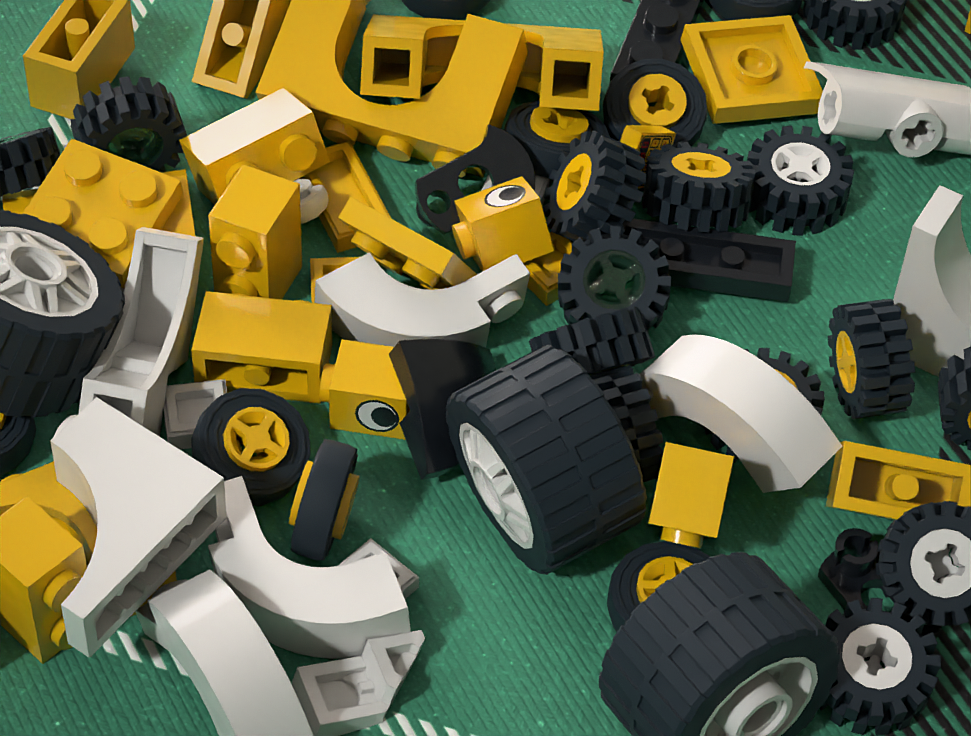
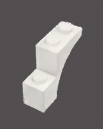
(153, 329)

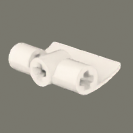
(910, 110)

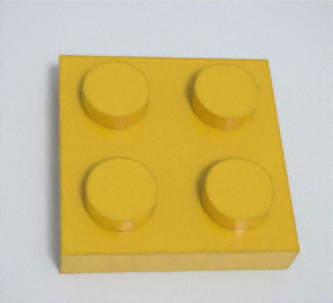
(752, 69)
(104, 201)
(402, 248)

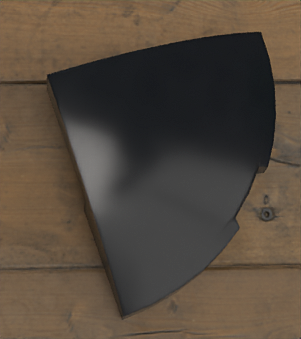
(428, 376)

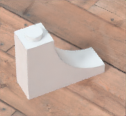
(936, 284)
(148, 513)

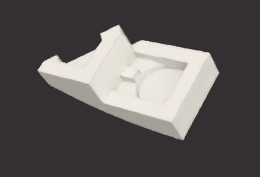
(356, 690)

